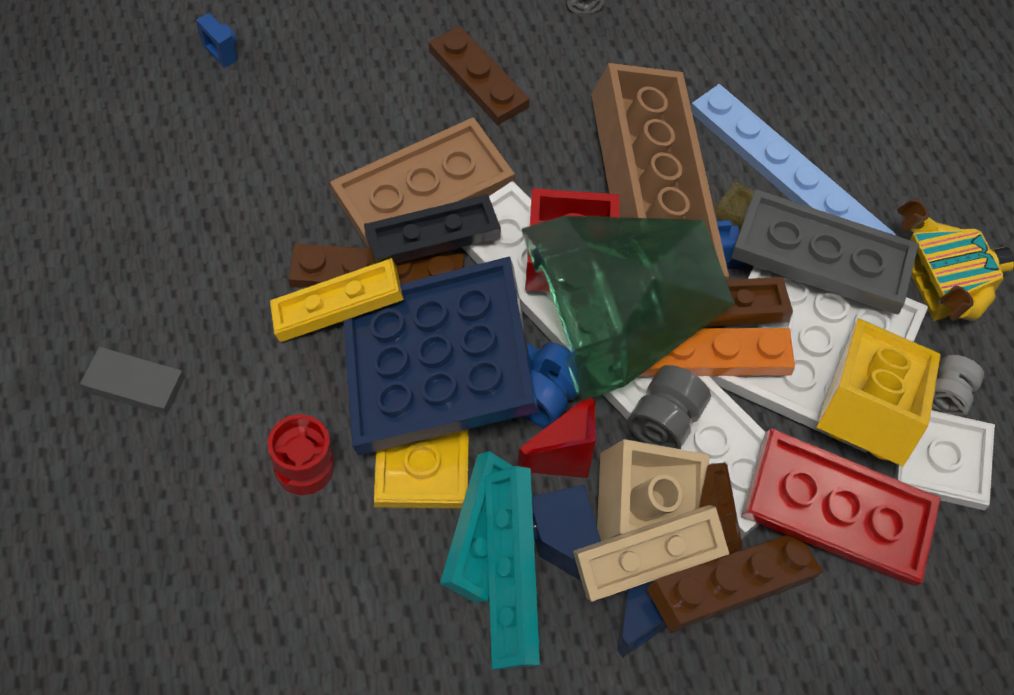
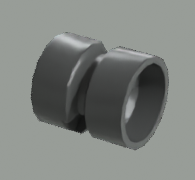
(671, 403)

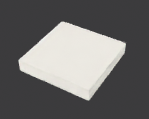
(952, 460)

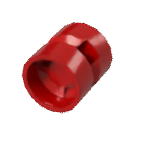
(301, 454)

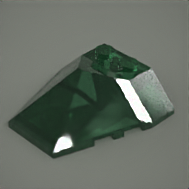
(626, 291)

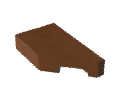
(718, 493)

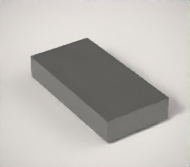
(132, 381)

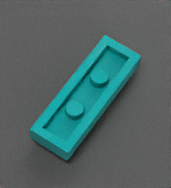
(468, 557)

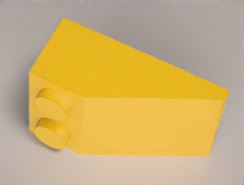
(881, 393)

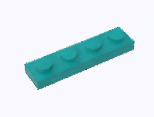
(511, 569)

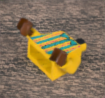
(953, 265)

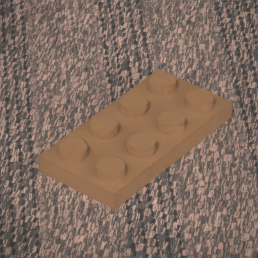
(424, 175)

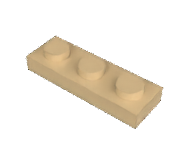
(650, 552)

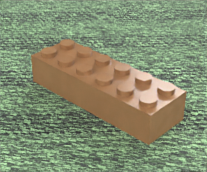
(653, 147)

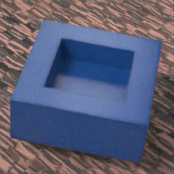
(217, 39)

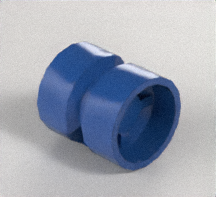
(551, 384)

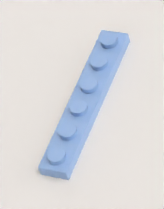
(777, 158)

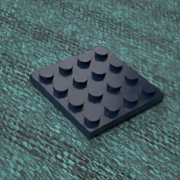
(439, 359)

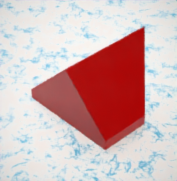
(564, 445)

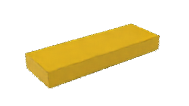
(336, 300)

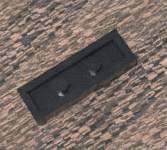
(433, 230)

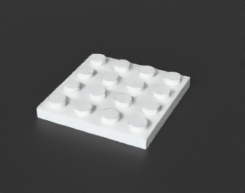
(818, 336)

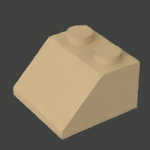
(646, 485)

